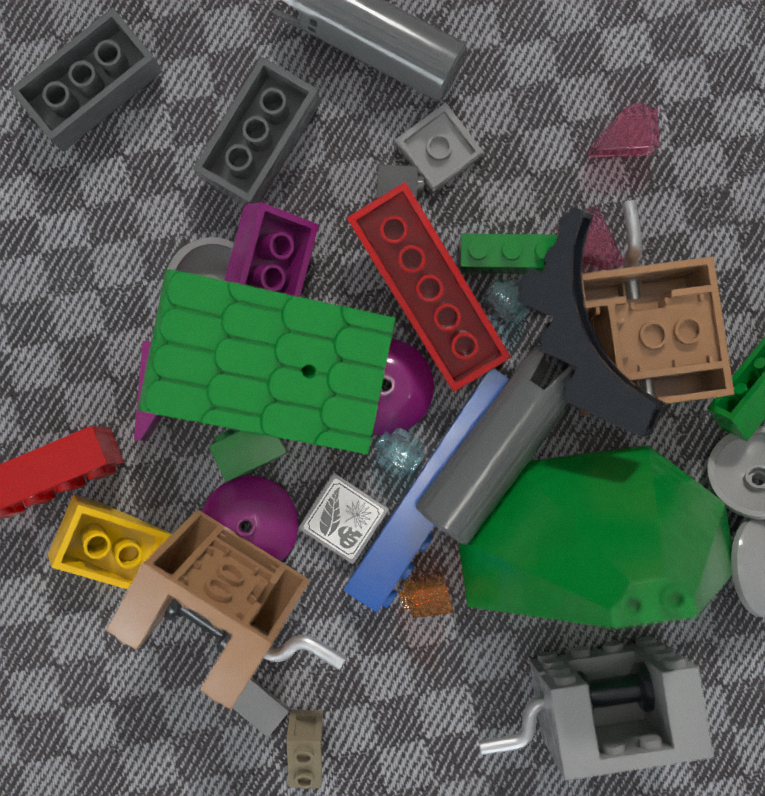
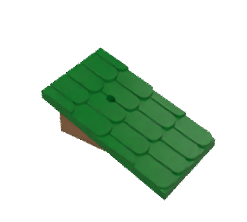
(265, 362)

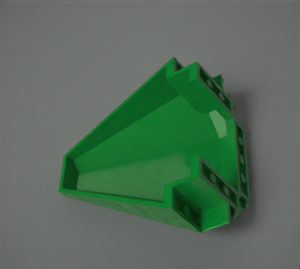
(600, 542)

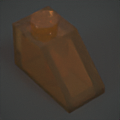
(426, 596)

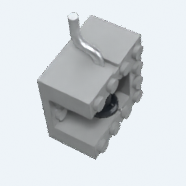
(614, 709)

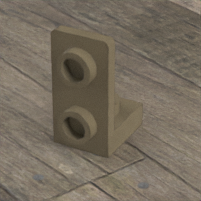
(304, 749)

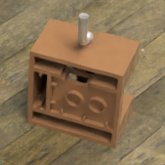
(661, 323)
(227, 591)

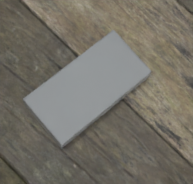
(260, 707)

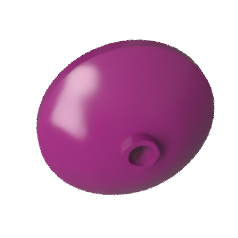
(410, 390)
(261, 503)

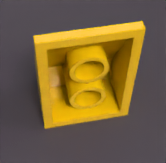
(103, 542)

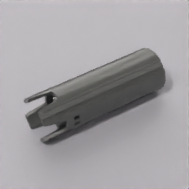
(384, 40)
(495, 450)

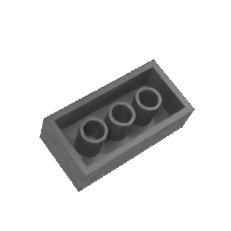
(86, 80)
(258, 133)

